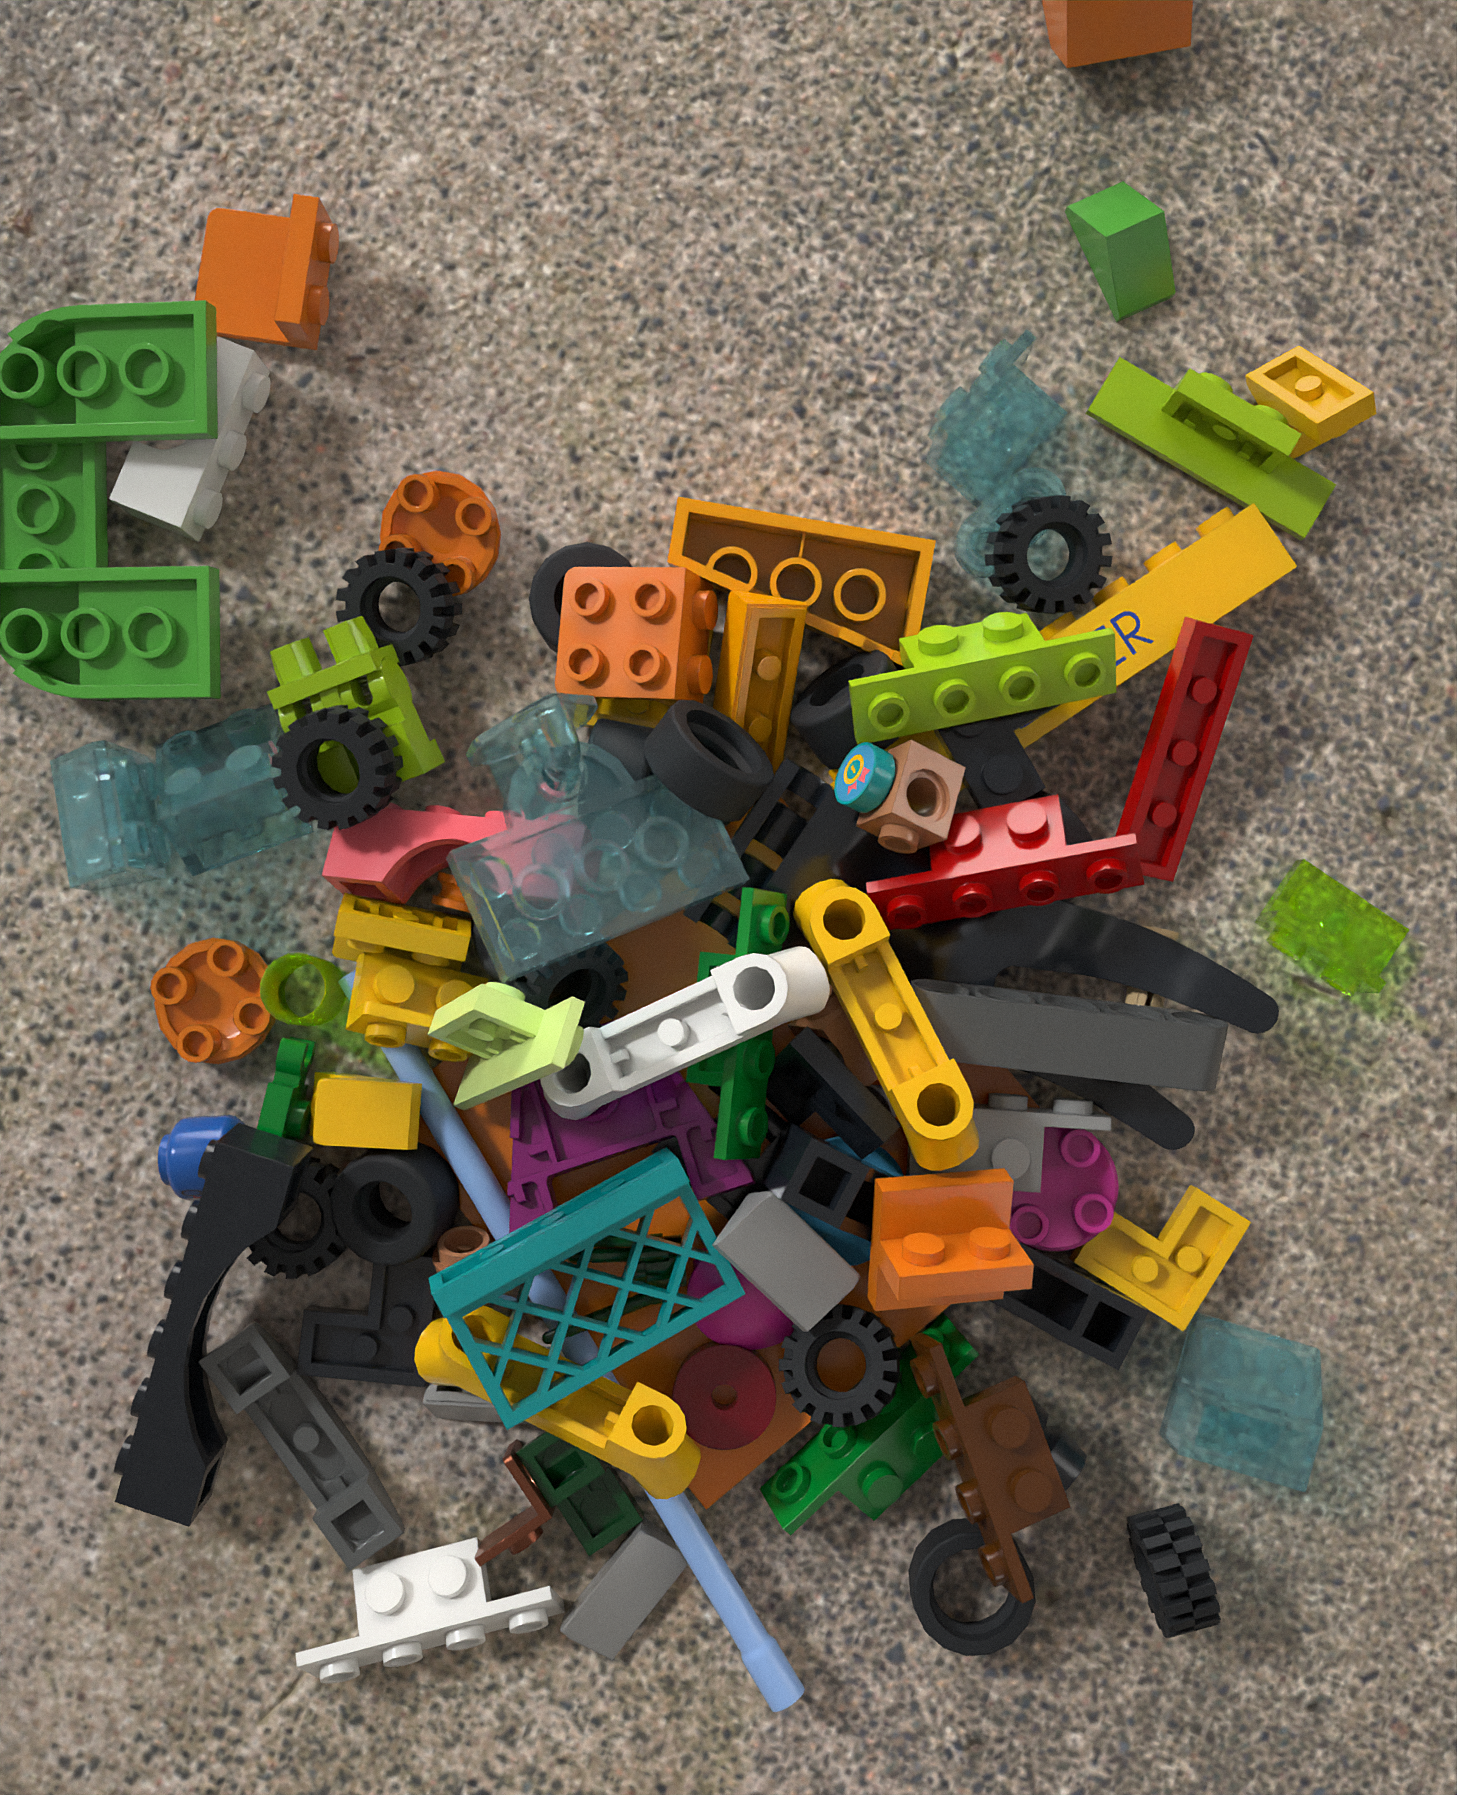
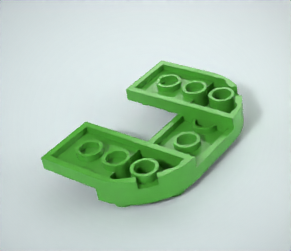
(64, 393)

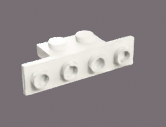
(424, 1604)

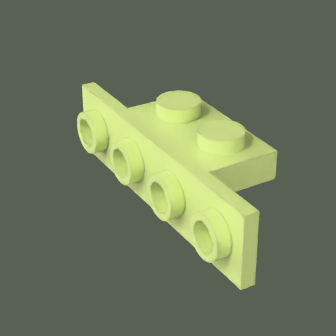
(508, 1039)

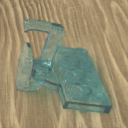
(581, 844)

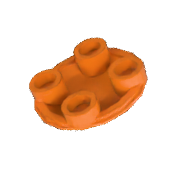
(446, 519)
(212, 1001)

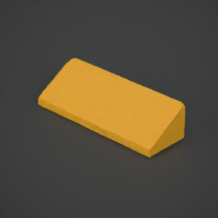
(760, 666)

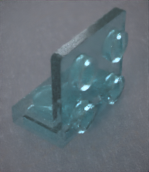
(993, 427)

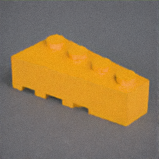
(857, 581)

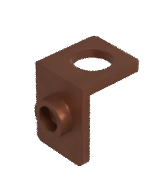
(525, 1527)

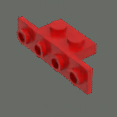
(1003, 862)

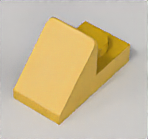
(1311, 397)
(364, 1111)

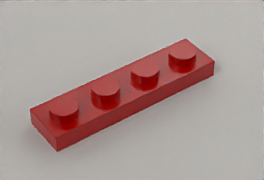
(1182, 742)

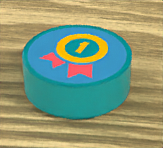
(864, 777)

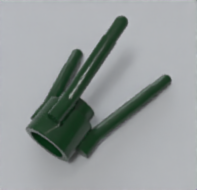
(653, 1269)

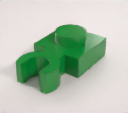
(284, 1104)

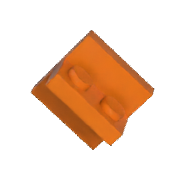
(944, 1240)

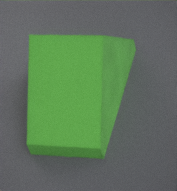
(1125, 248)

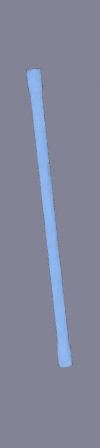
(758, 1649)

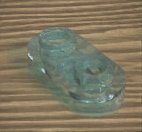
(1026, 482)

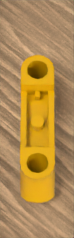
(890, 1023)
(626, 1428)

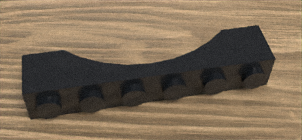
(1061, 1301)
(178, 1436)

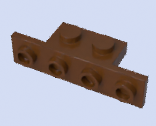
(999, 1456)

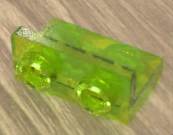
(1332, 928)

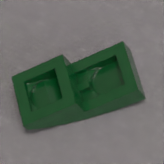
(583, 1490)

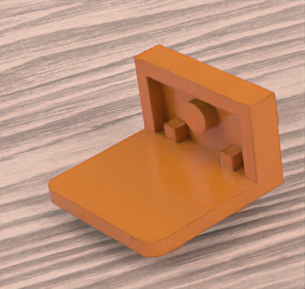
(269, 272)
(636, 634)

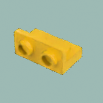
(400, 931)
(397, 1001)

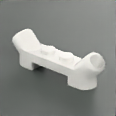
(687, 1027)

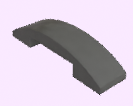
(310, 1441)

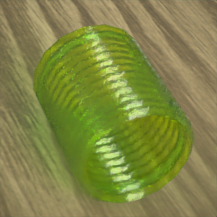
(273, 990)

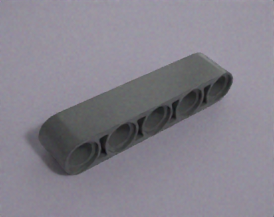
(1074, 1035)

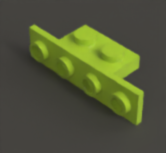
(1216, 440)
(980, 675)

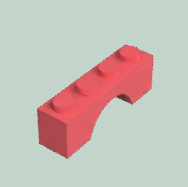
(401, 849)

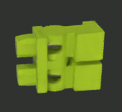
(362, 679)

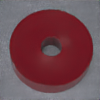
(729, 1424)

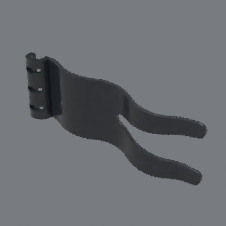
(978, 948)

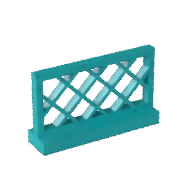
(545, 1246)

